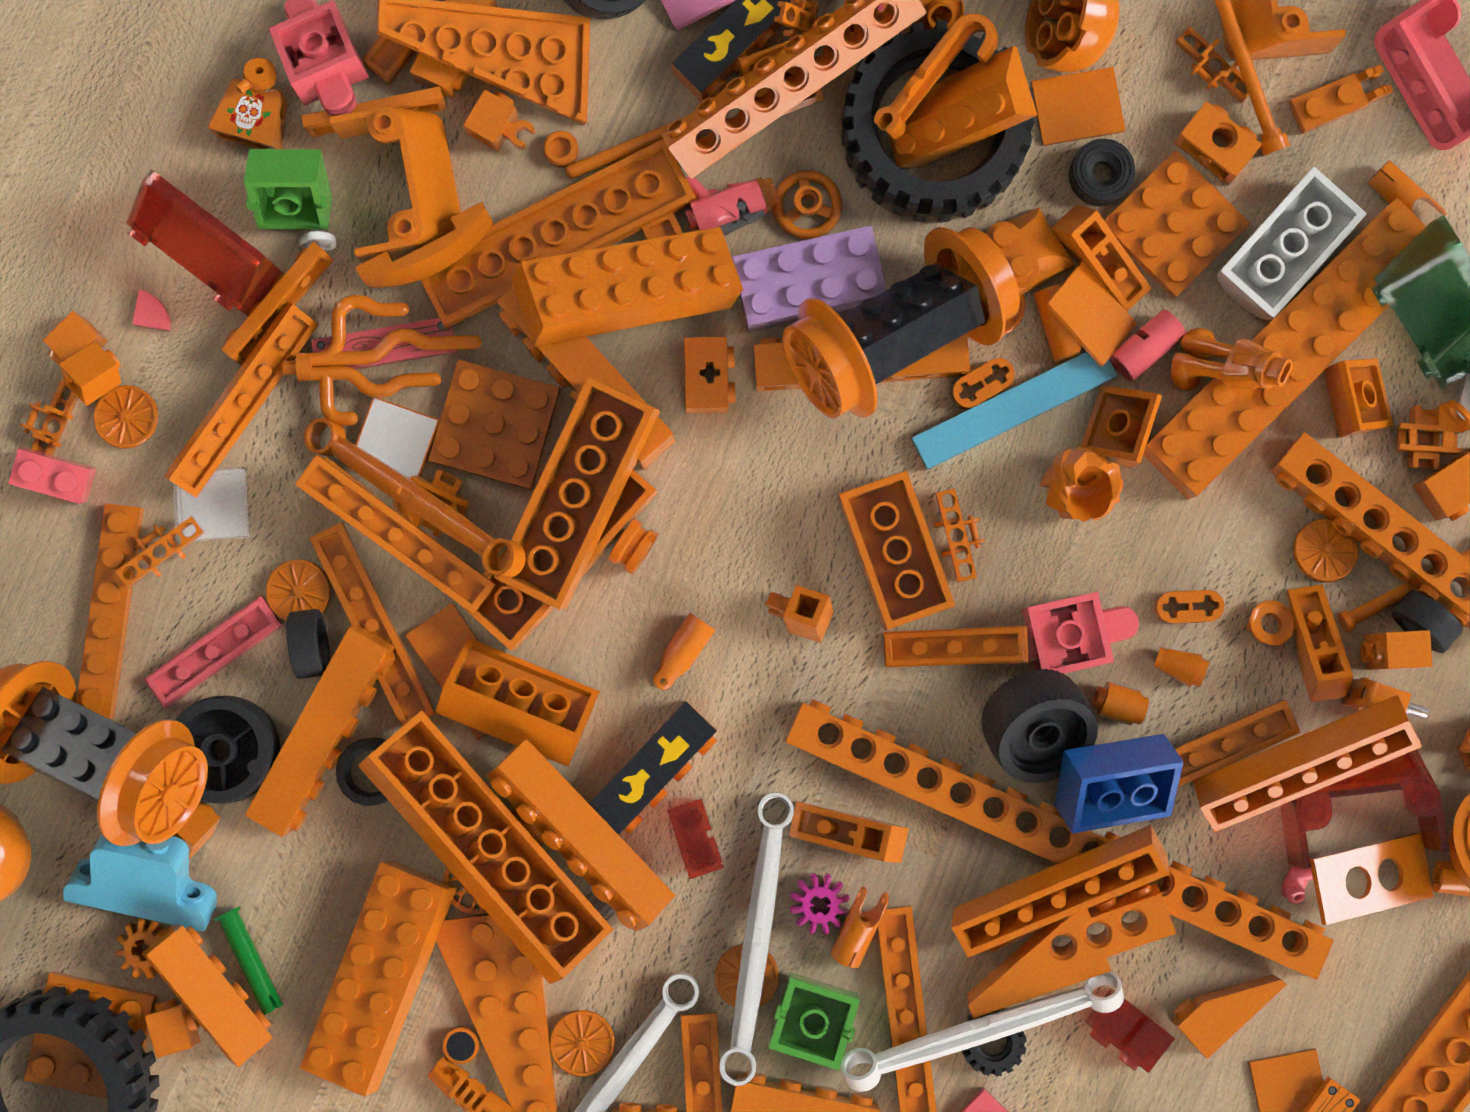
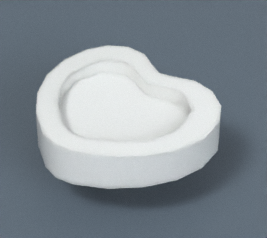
(323, 239)

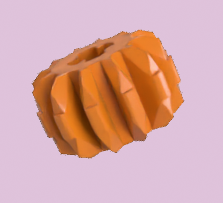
(132, 942)

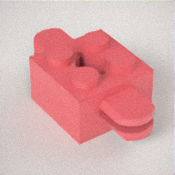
(319, 55)
(1076, 632)

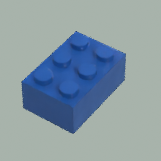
(1118, 783)

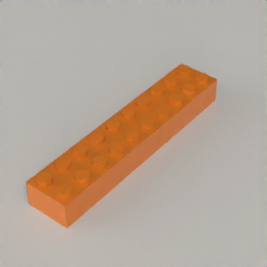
(1309, 331)

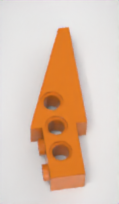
(1044, 967)

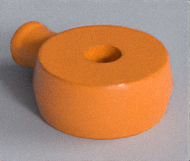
(258, 75)

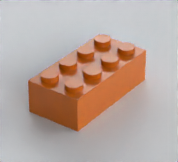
(895, 550)

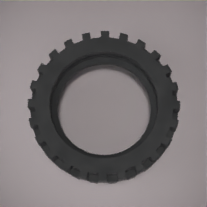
(882, 175)
(96, 1032)

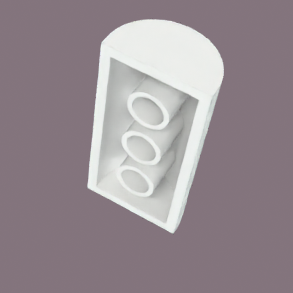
(1290, 245)

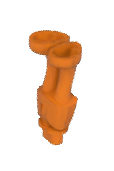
(1246, 364)

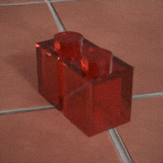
(697, 849)
(1131, 1032)

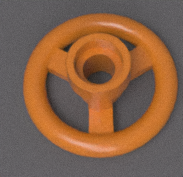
(808, 192)

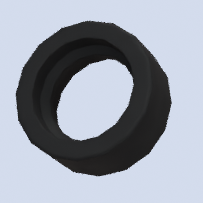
(307, 643)
(343, 773)

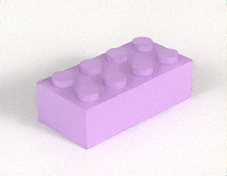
(831, 268)

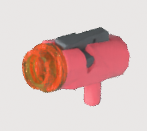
(731, 207)

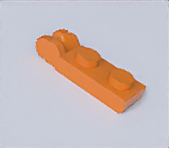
(1336, 100)

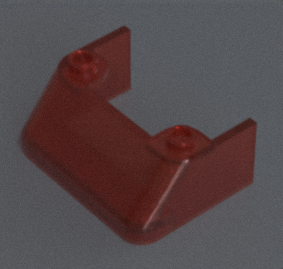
(200, 244)
(1403, 773)

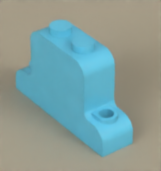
(142, 883)

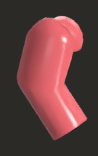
(1295, 884)

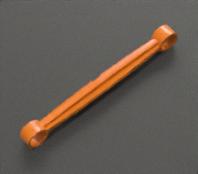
(414, 498)

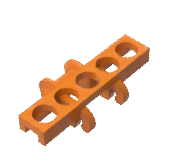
(792, 12)
(1203, 60)
(50, 410)
(959, 524)
(147, 553)

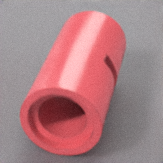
(1147, 345)

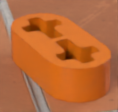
(979, 376)
(1187, 598)

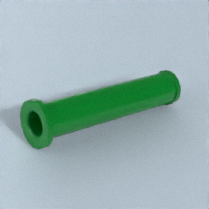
(249, 961)

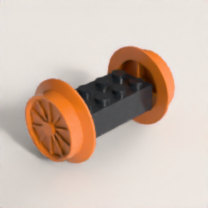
(956, 293)
(141, 780)

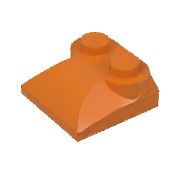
(1030, 249)

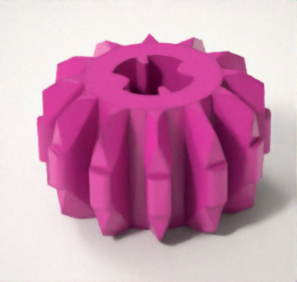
(819, 916)

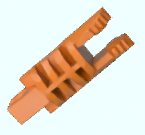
(466, 1091)

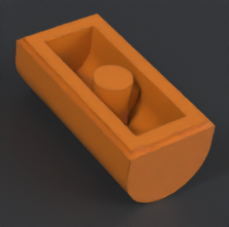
(1060, 340)

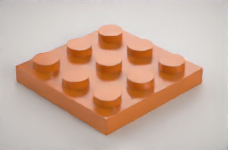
(1175, 224)
(494, 424)
(63, 1064)

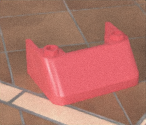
(1429, 70)

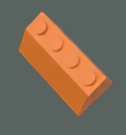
(966, 110)
(517, 701)

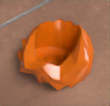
(1082, 484)

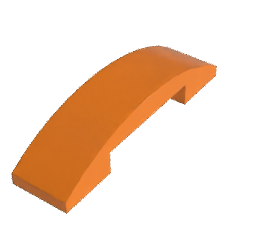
(431, 258)

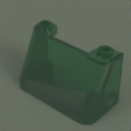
(1432, 299)

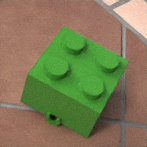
(288, 189)
(814, 1021)

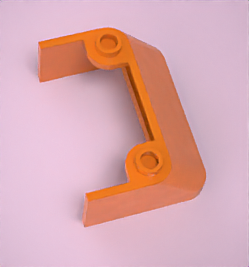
(1279, 31)
(427, 173)

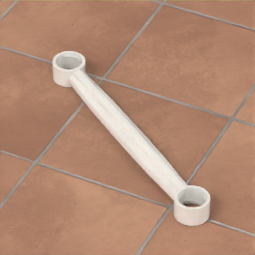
(756, 939)
(981, 1031)
(636, 1049)

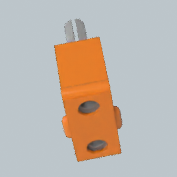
(1367, 692)

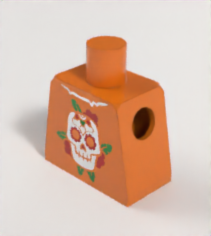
(251, 118)

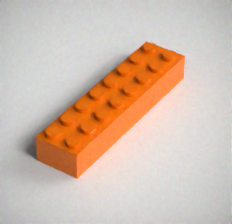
(486, 848)

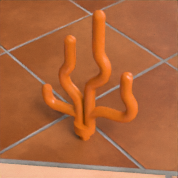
(326, 364)

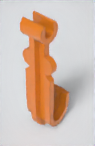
(933, 68)

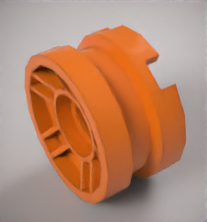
(633, 546)

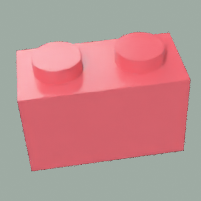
(52, 475)

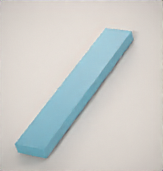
(1011, 409)

